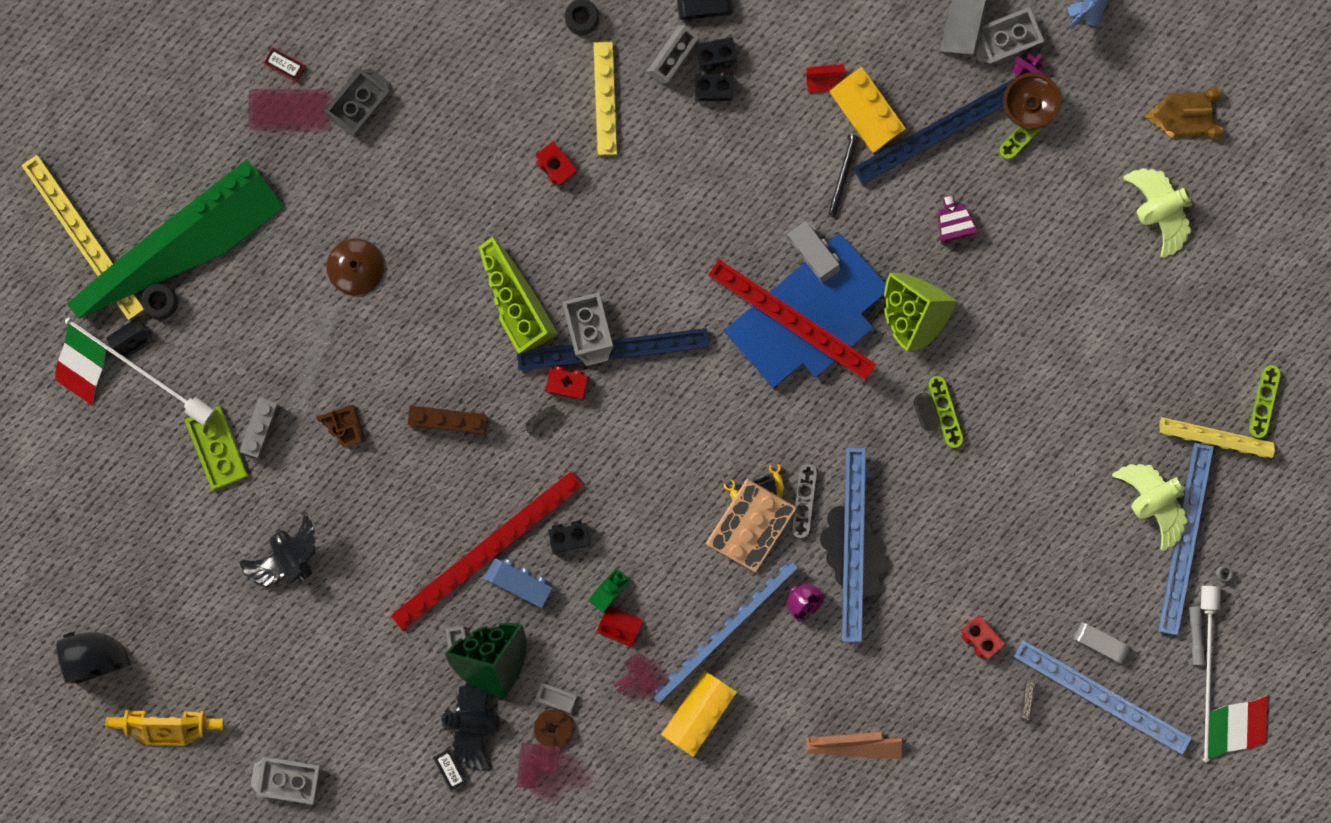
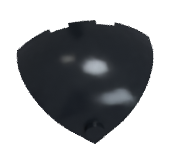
(89, 656)

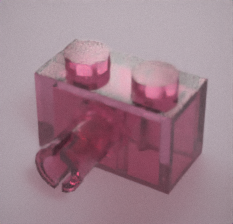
(638, 675)

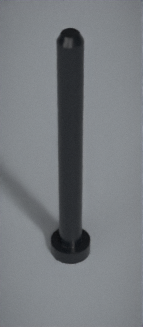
(853, 139)

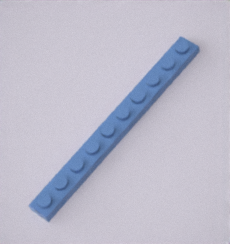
(853, 545)
(1184, 549)
(730, 625)
(1102, 697)

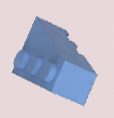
(518, 582)

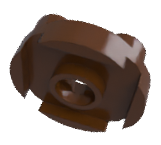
(557, 718)

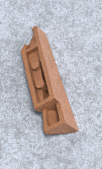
(857, 745)

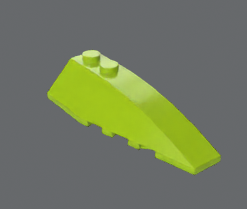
(517, 304)

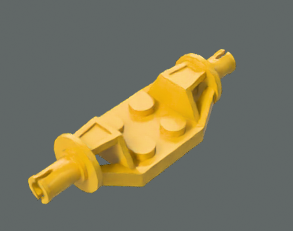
(164, 731)

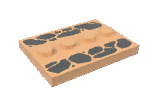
(751, 525)

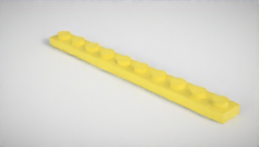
(76, 227)

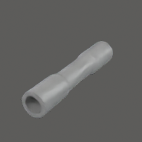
(1197, 649)

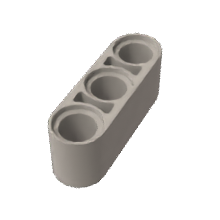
(1102, 643)

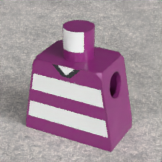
(954, 221)

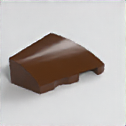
(347, 431)

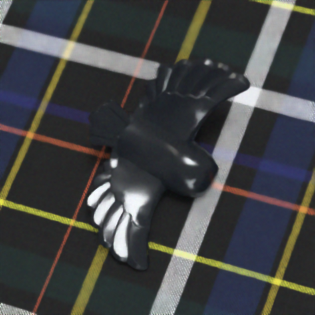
(288, 557)
(470, 725)

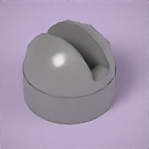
(1226, 569)

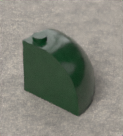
(490, 657)

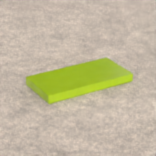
(217, 450)

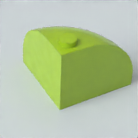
(915, 310)

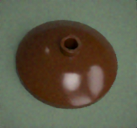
(1028, 89)
(359, 279)

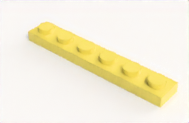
(605, 98)
(1216, 437)

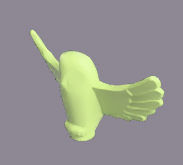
(1163, 207)
(1157, 499)

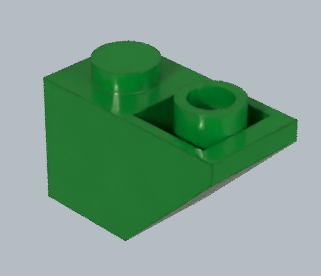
(609, 590)

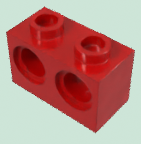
(985, 633)

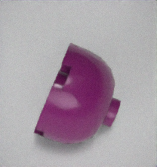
(804, 600)

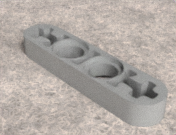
(807, 501)

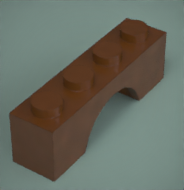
(447, 419)

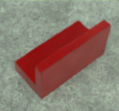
(824, 77)
(619, 625)

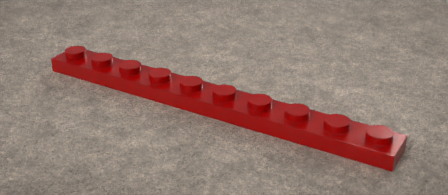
(792, 320)

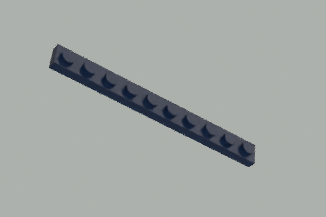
(931, 135)
(621, 349)

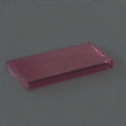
(286, 108)

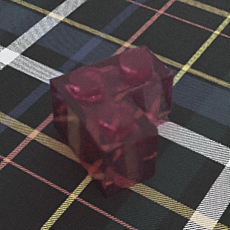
(535, 759)

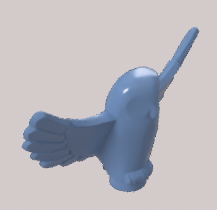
(1089, 9)

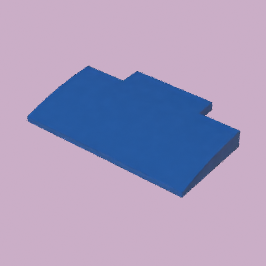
(832, 305)

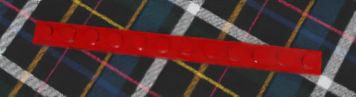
(486, 550)

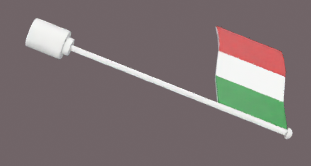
(83, 363)
(1233, 725)

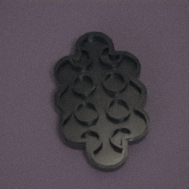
(833, 541)

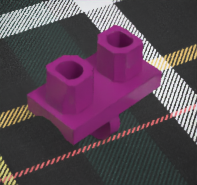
(1022, 65)

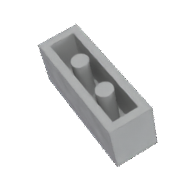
(672, 54)
(814, 251)
(259, 428)

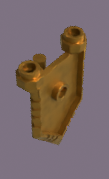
(1187, 114)

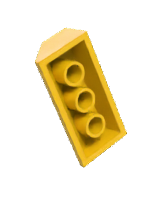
(867, 110)
(698, 713)

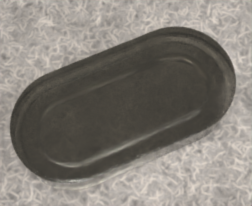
(926, 411)
(543, 421)

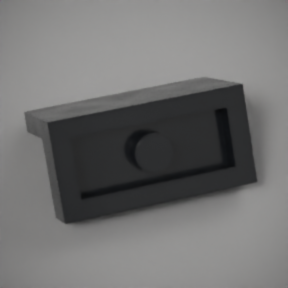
(129, 338)

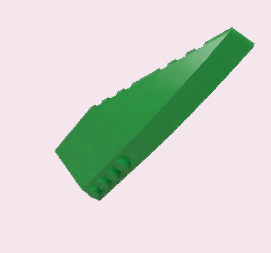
(189, 238)

